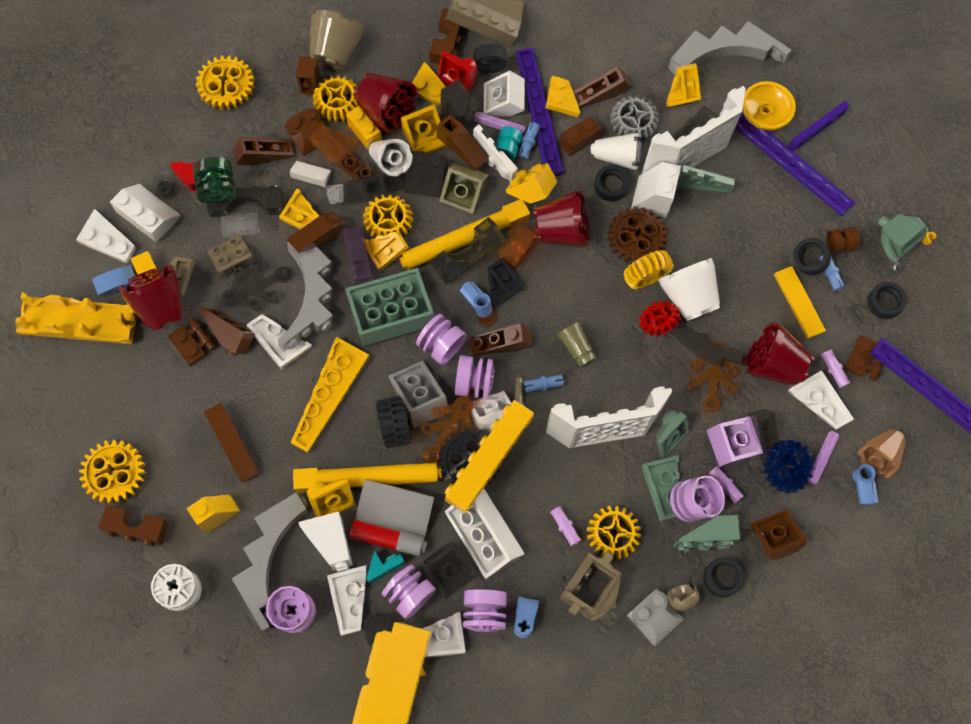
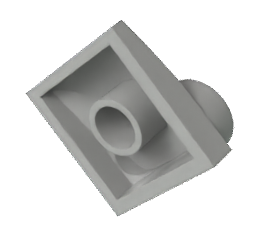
(655, 617)

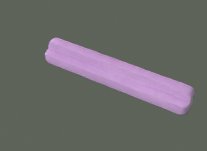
(496, 122)
(823, 456)

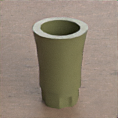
(577, 344)

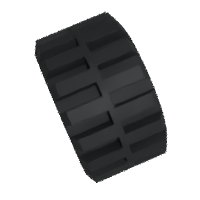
(393, 422)

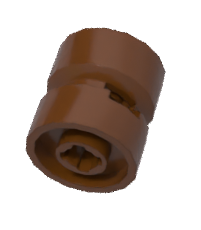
(841, 240)

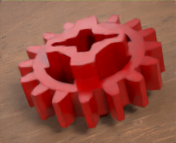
(659, 318)

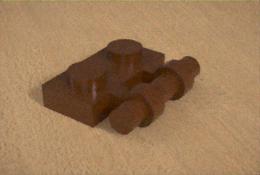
(187, 346)
(860, 357)

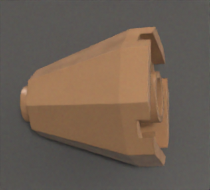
(884, 452)

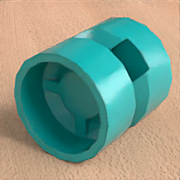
(508, 141)

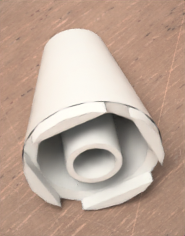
(619, 150)
(391, 156)

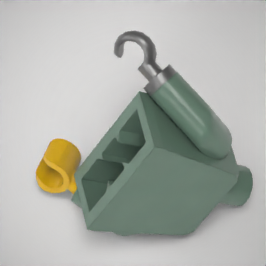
(902, 235)

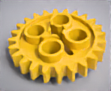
(209, 80)
(114, 489)

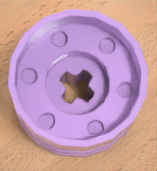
(440, 339)
(474, 377)
(697, 498)
(408, 591)
(280, 605)
(484, 611)

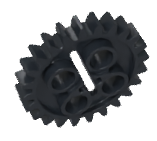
(458, 445)

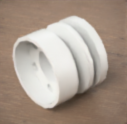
(176, 599)

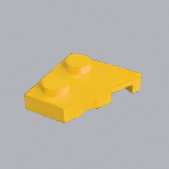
(428, 85)

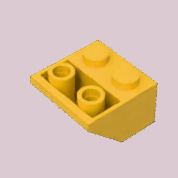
(533, 183)

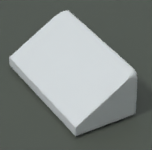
(310, 173)

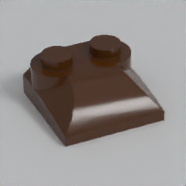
(301, 127)
(779, 535)

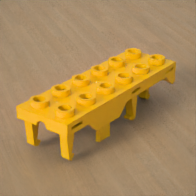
(76, 319)

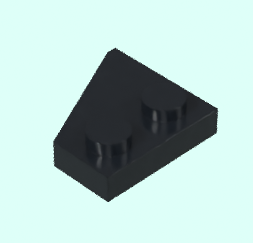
(502, 282)

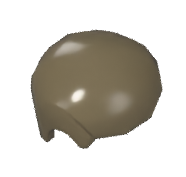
(683, 597)

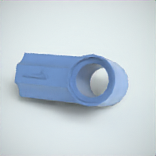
(476, 299)
(865, 487)

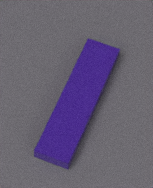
(818, 126)

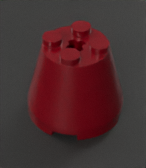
(386, 99)
(563, 221)
(154, 296)
(778, 357)

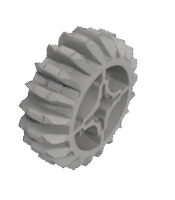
(638, 114)

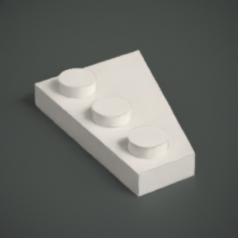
(496, 159)
(105, 238)
(267, 334)
(823, 400)
(446, 637)

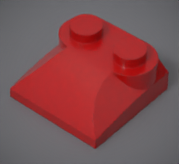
(453, 68)

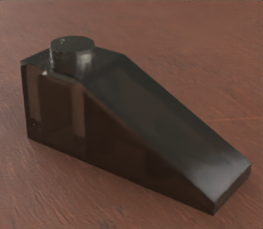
(766, 430)

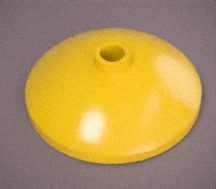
(770, 98)

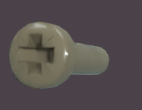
(519, 390)

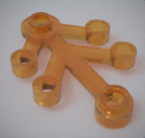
(714, 374)
(448, 426)

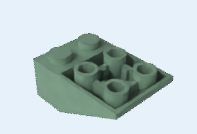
(718, 532)

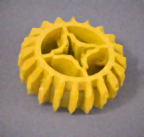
(336, 91)
(388, 208)
(648, 269)
(622, 533)

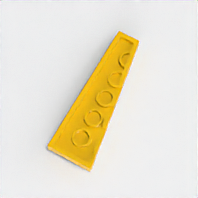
(334, 382)

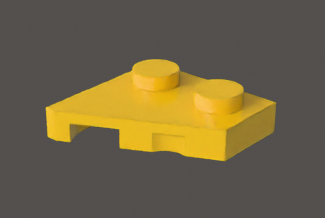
(684, 86)
(561, 97)
(298, 211)
(385, 249)

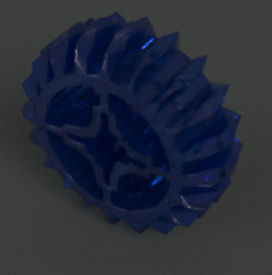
(787, 450)

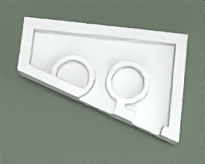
(348, 598)

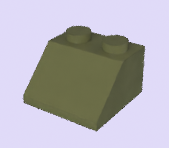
(463, 187)

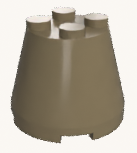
(333, 39)

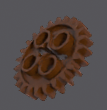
(643, 222)

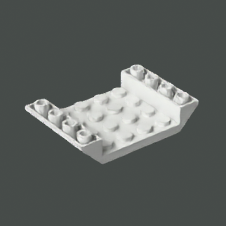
(702, 141)
(605, 426)

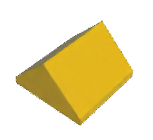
(421, 126)

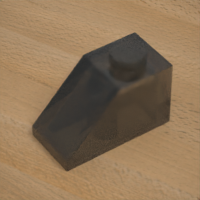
(375, 624)

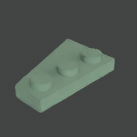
(704, 181)
(661, 478)

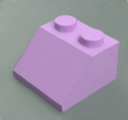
(734, 441)

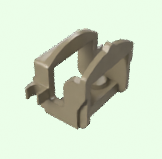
(607, 598)

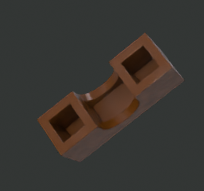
(448, 44)
(150, 531)

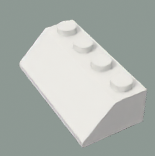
(485, 535)

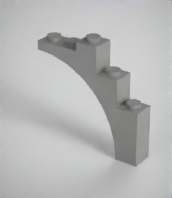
(313, 314)

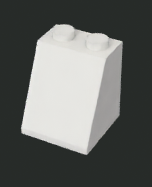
(656, 189)
(329, 539)

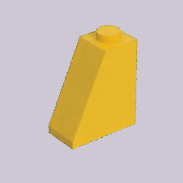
(213, 511)

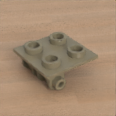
(230, 254)

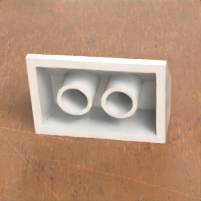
(145, 211)

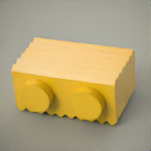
(363, 126)

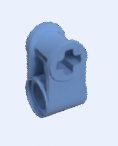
(525, 613)

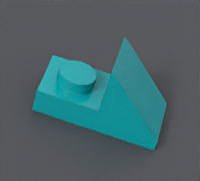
(378, 570)

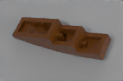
(231, 442)

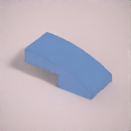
(109, 282)

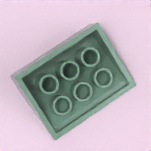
(390, 306)

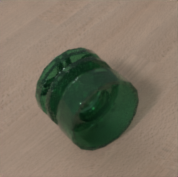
(214, 180)

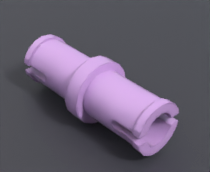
(835, 368)
(726, 484)
(565, 526)

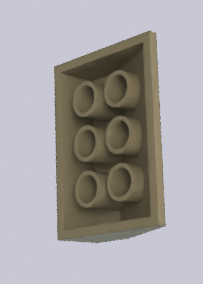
(490, 18)

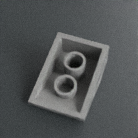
(418, 392)

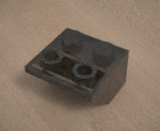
(455, 101)

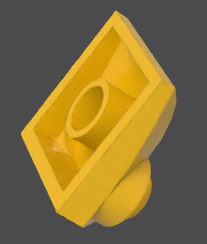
(330, 497)

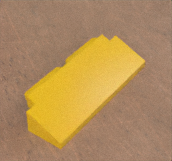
(393, 675)

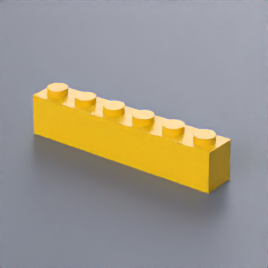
(489, 456)

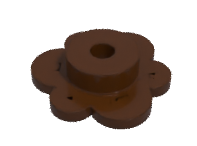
(488, 321)

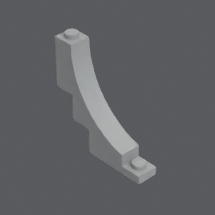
(748, 42)
(254, 581)

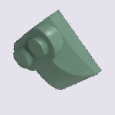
(672, 432)

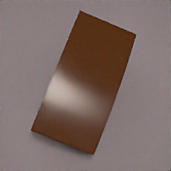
(354, 167)

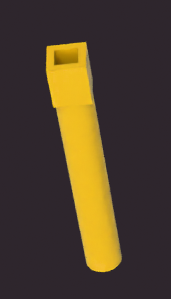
(506, 218)
(355, 476)

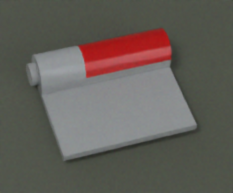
(392, 518)

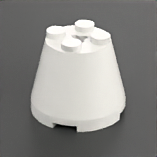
(693, 289)

